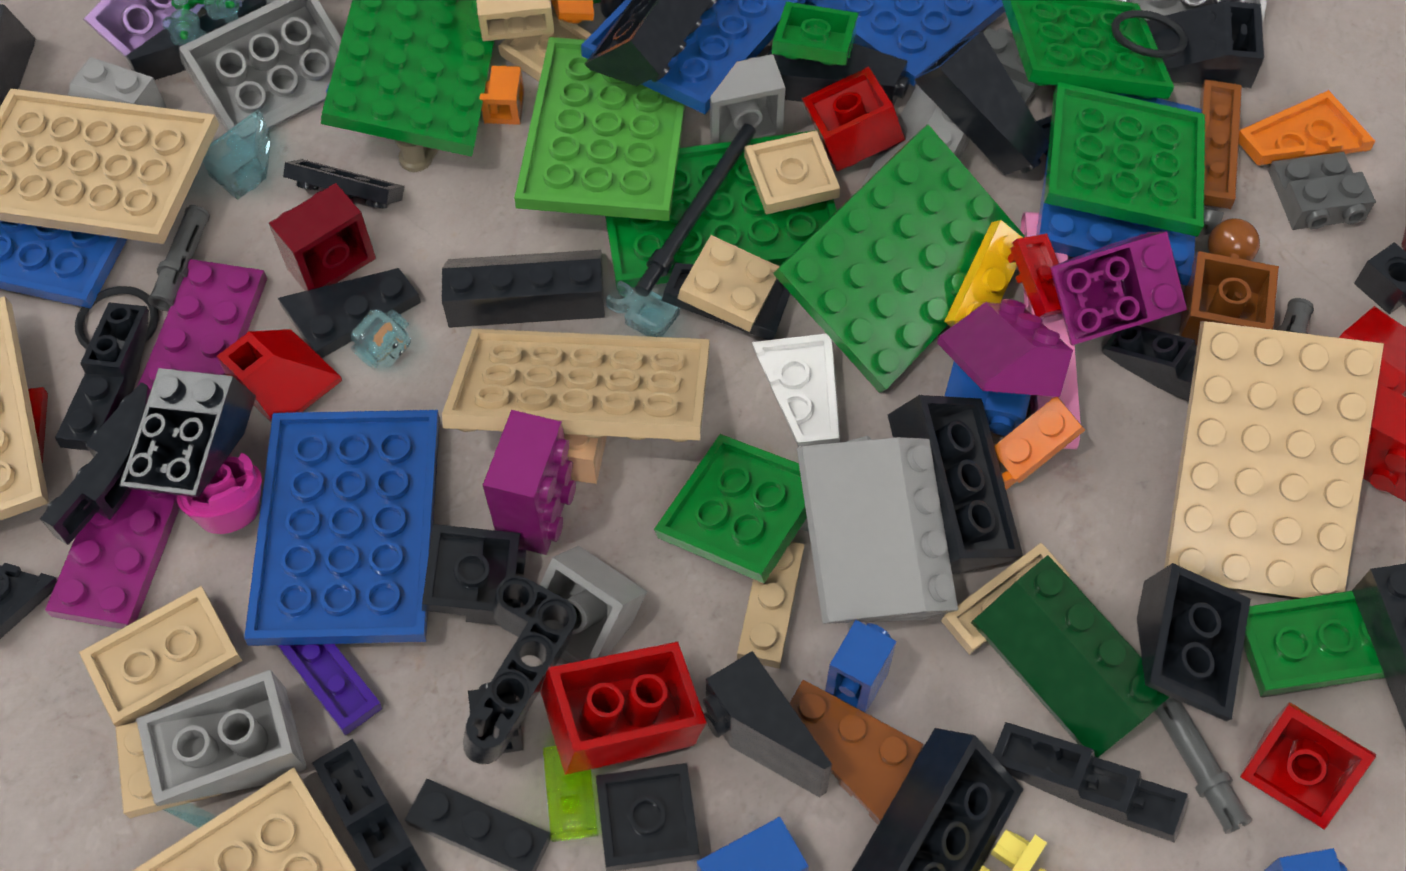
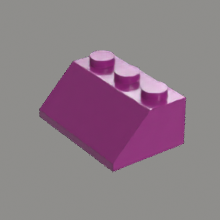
(1008, 350)

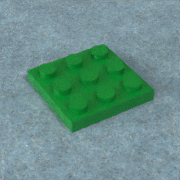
(737, 509)

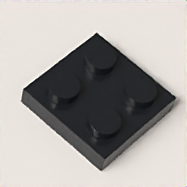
(647, 817)

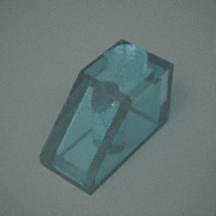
(240, 156)

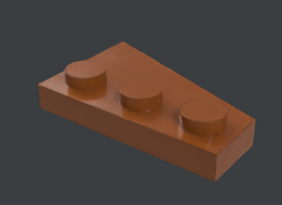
(863, 751)

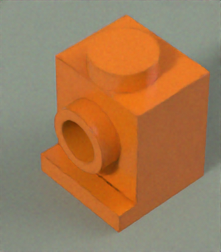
(503, 96)

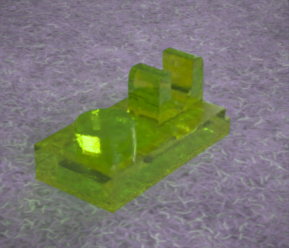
(569, 800)

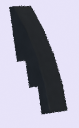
(162, 58)
(1091, 782)
(366, 811)

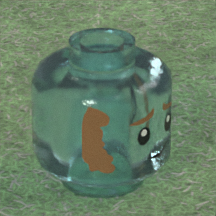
(380, 338)

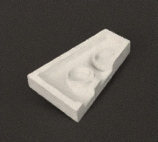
(804, 385)

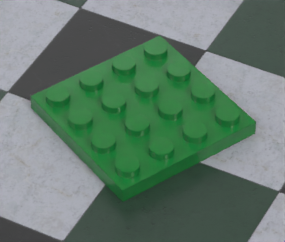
(1077, 47)
(1126, 159)

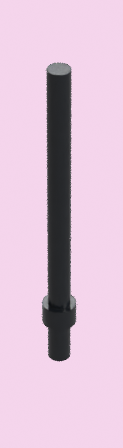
(663, 259)

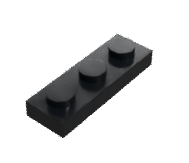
(315, 175)
(477, 828)

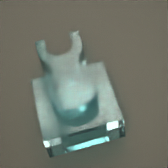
(643, 314)

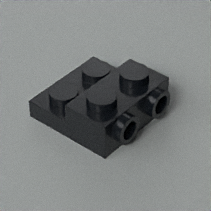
(467, 569)

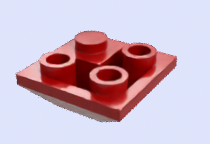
(278, 370)

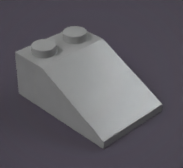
(221, 741)

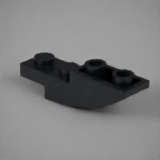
(1155, 357)
(110, 372)
(98, 482)

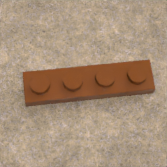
(1222, 120)

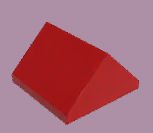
(1307, 765)

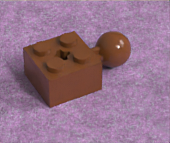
(1228, 284)

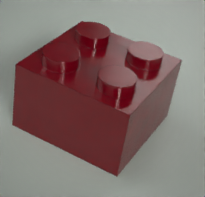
(323, 239)

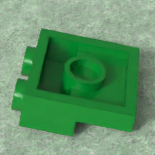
(815, 33)

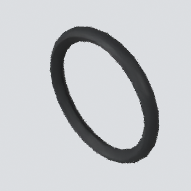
(1147, 51)
(154, 315)

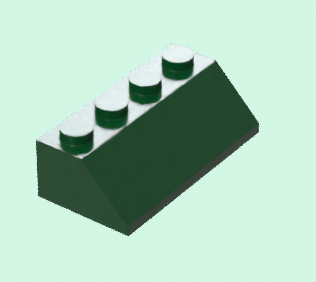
(1069, 657)

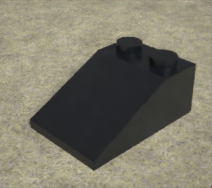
(1192, 639)
(762, 724)

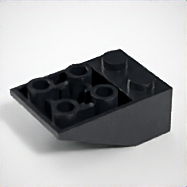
(1221, 45)
(187, 431)

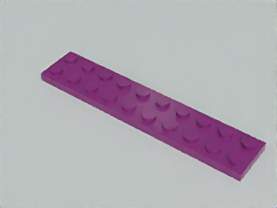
(118, 557)

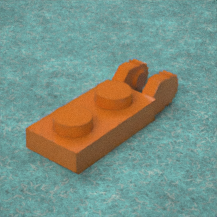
(1037, 441)

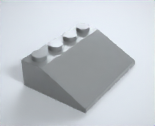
(266, 62)
(876, 530)

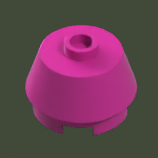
(229, 498)

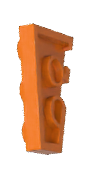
(1305, 130)

